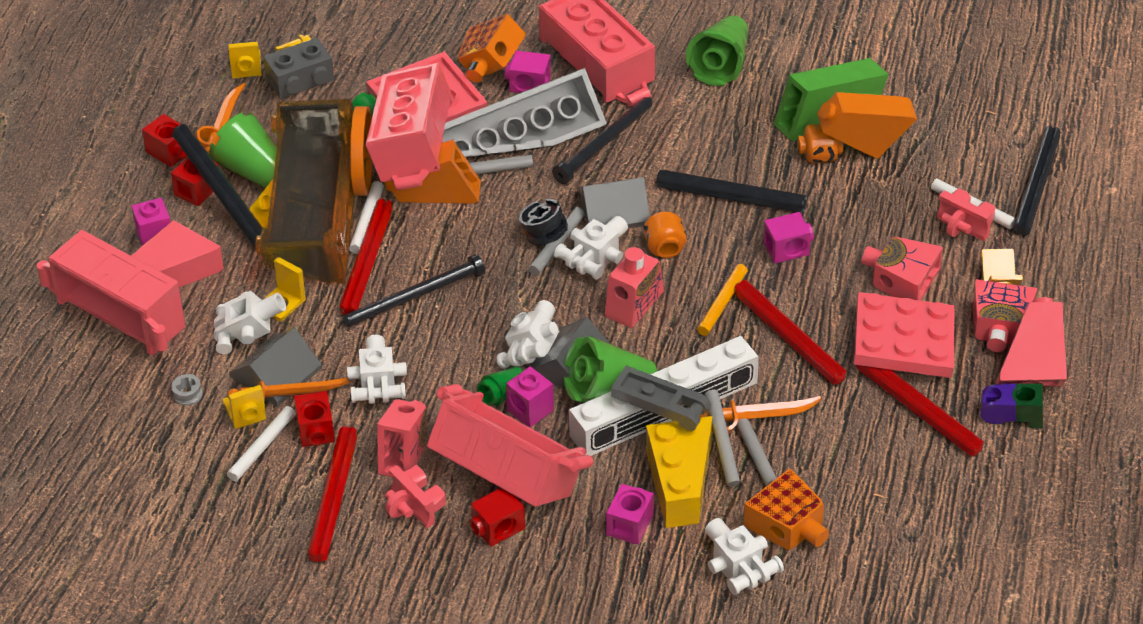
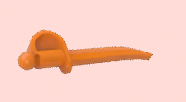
(208, 133)
(296, 388)
(735, 413)

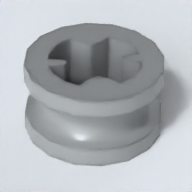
(187, 381)

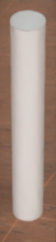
(374, 194)
(1000, 217)
(261, 443)

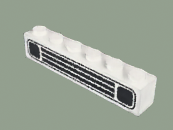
(610, 421)

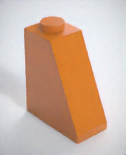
(866, 120)
(451, 184)

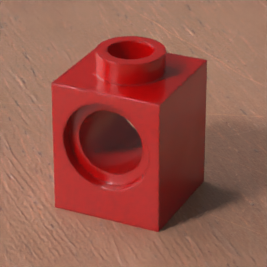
(160, 142)
(190, 184)
(314, 419)
(497, 516)

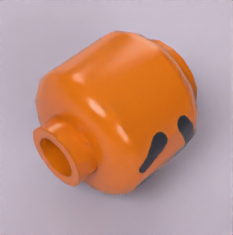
(818, 146)
(665, 234)

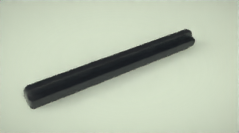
(1037, 181)
(218, 182)
(731, 191)

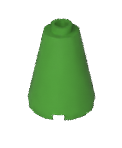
(719, 51)
(246, 149)
(597, 366)

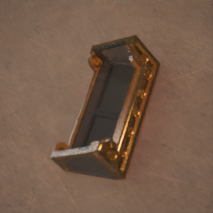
(311, 189)

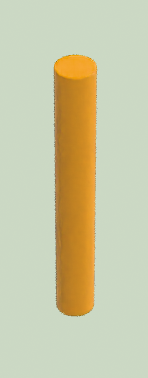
(722, 300)

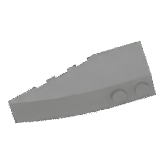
(530, 119)

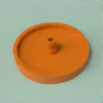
(360, 158)

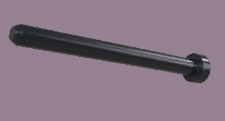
(564, 171)
(473, 266)

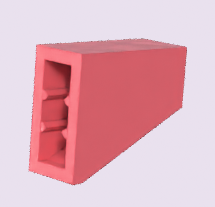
(181, 254)
(1037, 347)

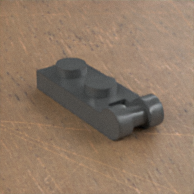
(660, 397)

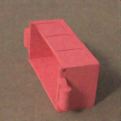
(602, 42)
(409, 125)
(115, 289)
(504, 449)

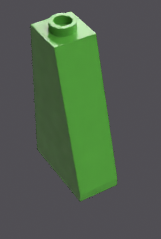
(810, 89)

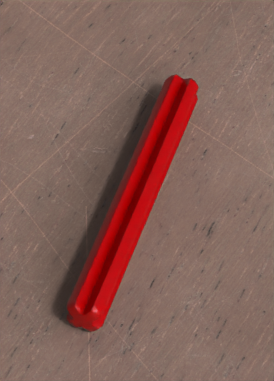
(366, 256)
(790, 332)
(925, 409)
(332, 494)

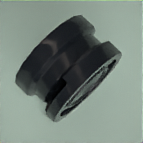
(543, 222)

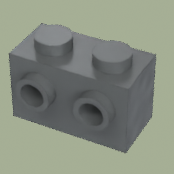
(298, 68)

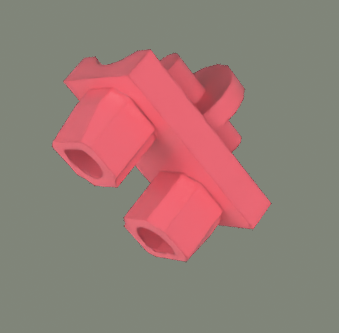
(963, 216)
(409, 499)

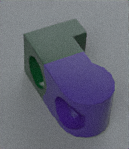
(1013, 403)

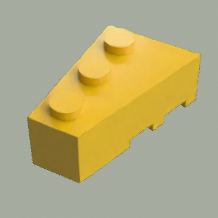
(679, 468)

